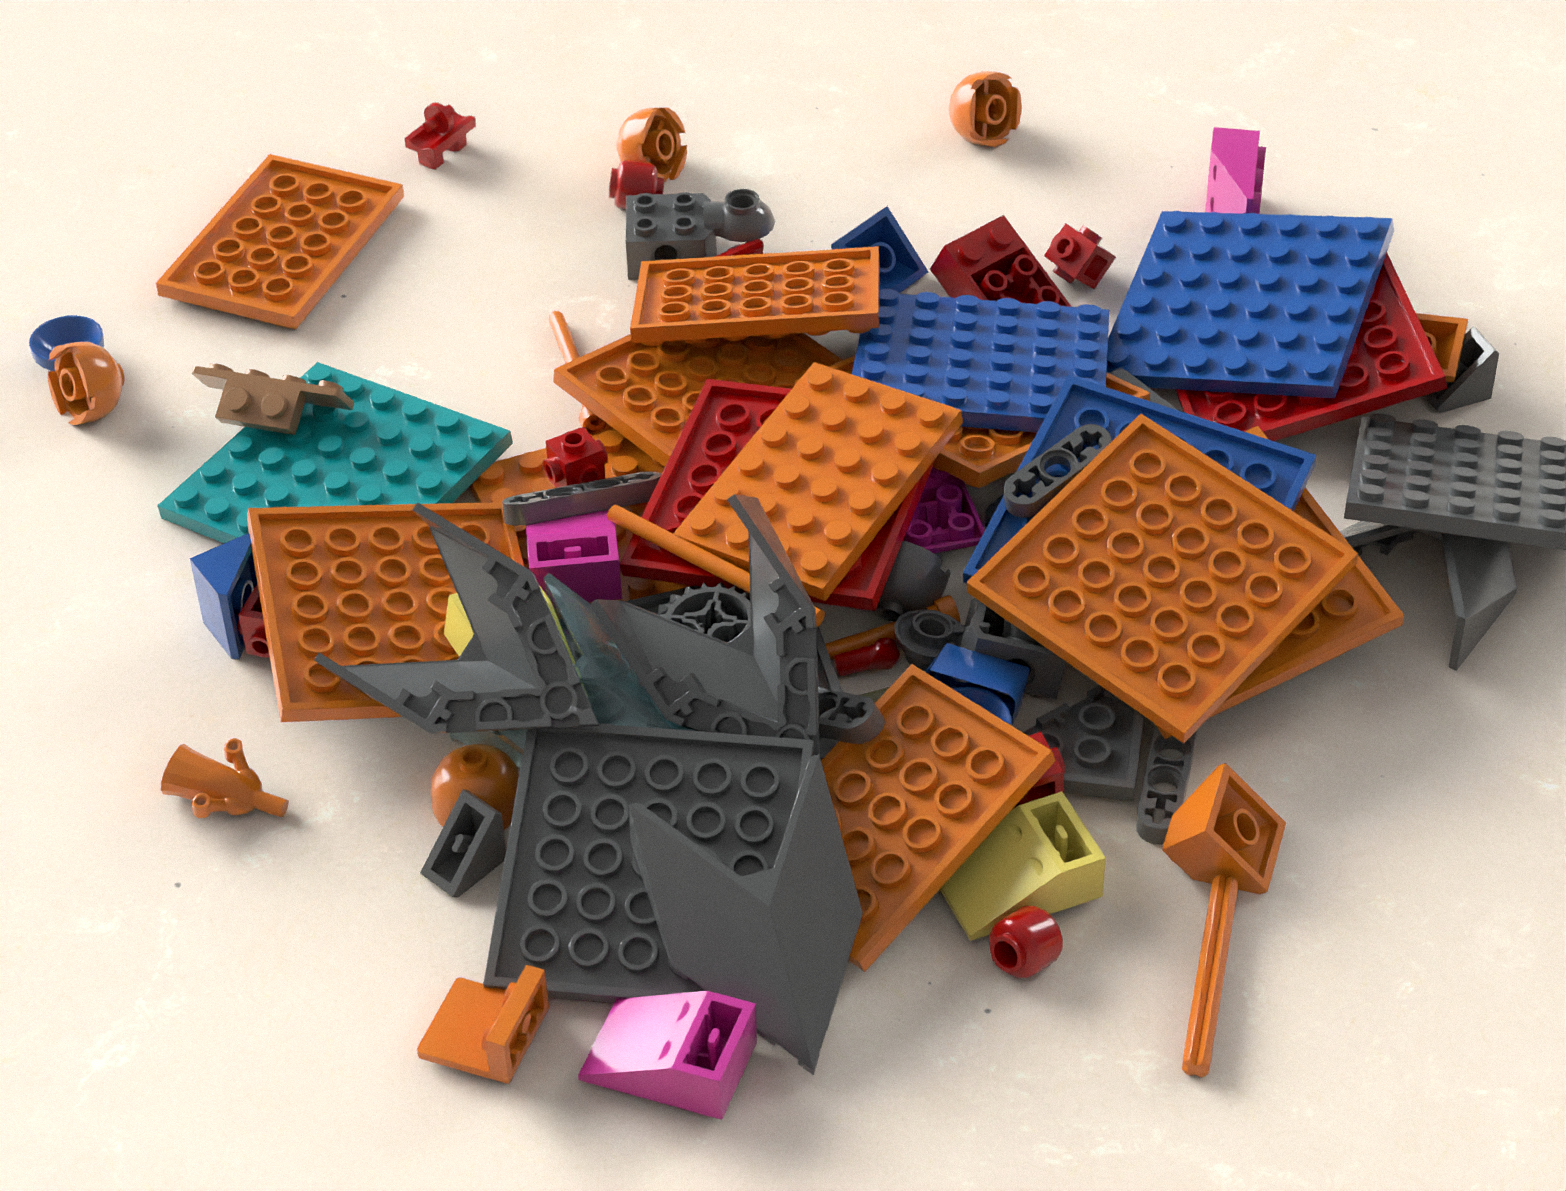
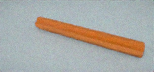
(1210, 976)

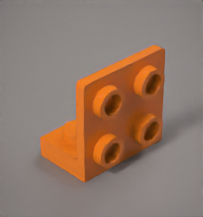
(487, 1027)

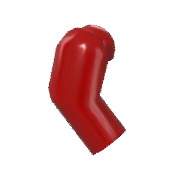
(878, 656)

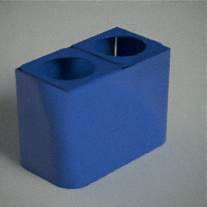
(981, 672)

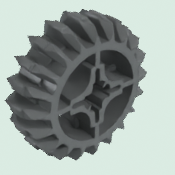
(711, 610)

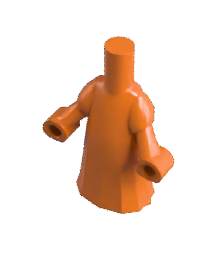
(217, 786)

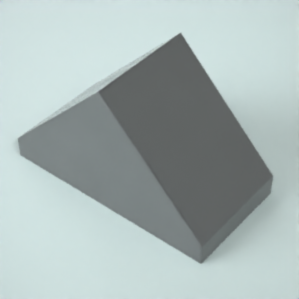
(1473, 377)
(467, 846)

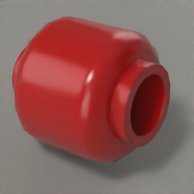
(633, 179)
(1025, 942)

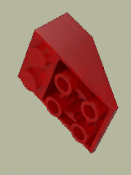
(994, 266)

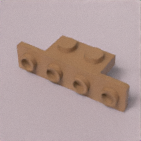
(267, 402)

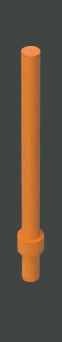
(686, 550)

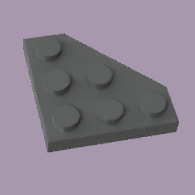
(1097, 743)

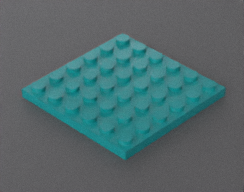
(377, 454)

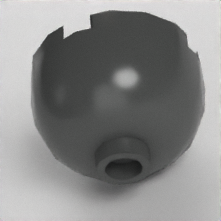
(913, 582)

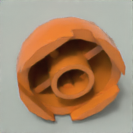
(985, 108)
(654, 138)
(84, 381)
(482, 771)

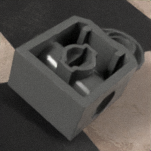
(688, 224)
(926, 632)

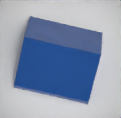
(898, 259)
(223, 585)

